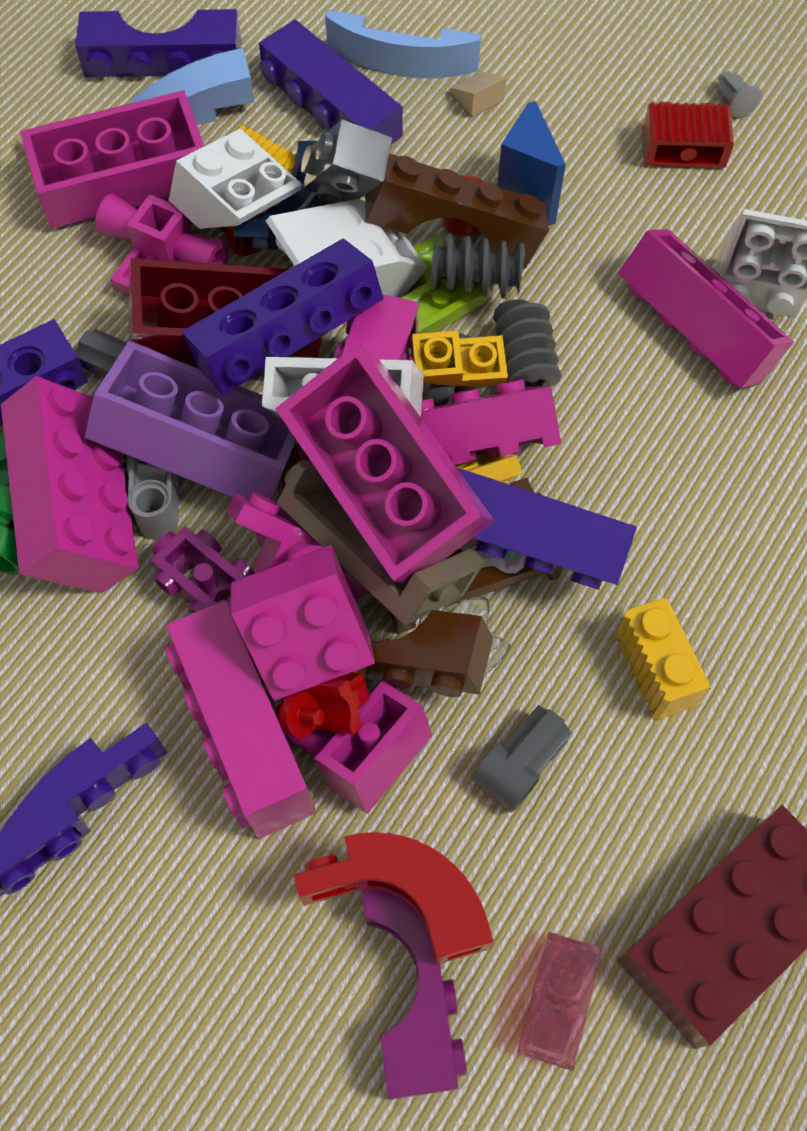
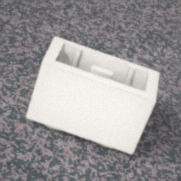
(229, 182)

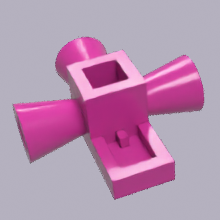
(156, 233)
(277, 534)

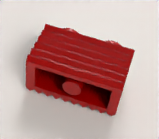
(687, 134)

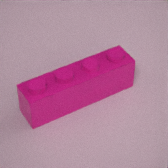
(704, 308)

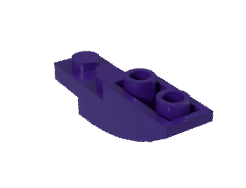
(49, 817)

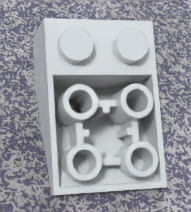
(314, 229)
(767, 261)

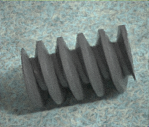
(477, 266)
(528, 342)

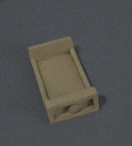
(323, 517)

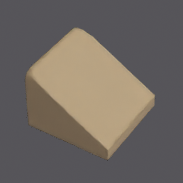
(479, 92)

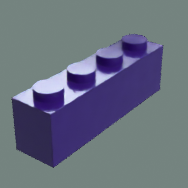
(326, 82)
(551, 533)

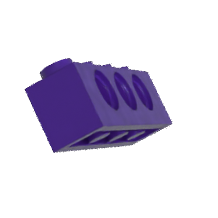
(283, 315)
(42, 354)

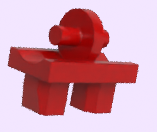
(324, 707)

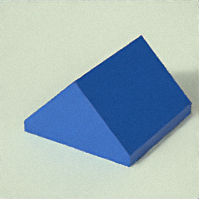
(532, 161)

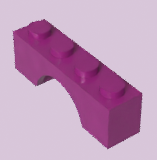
(419, 1050)

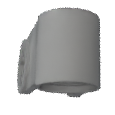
(149, 489)

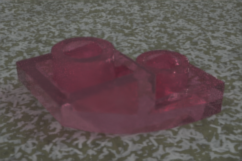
(560, 1001)

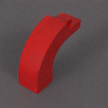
(414, 872)

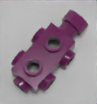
(212, 572)

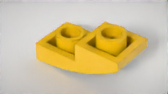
(460, 361)

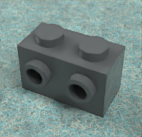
(345, 162)

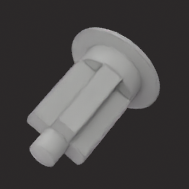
(740, 96)

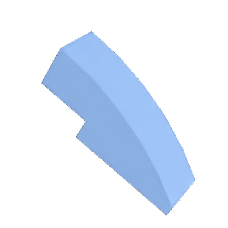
(208, 84)

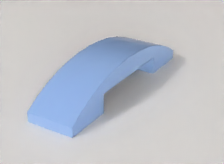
(401, 53)

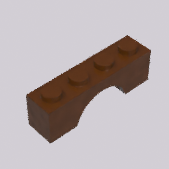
(421, 193)
(442, 653)

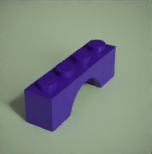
(115, 49)

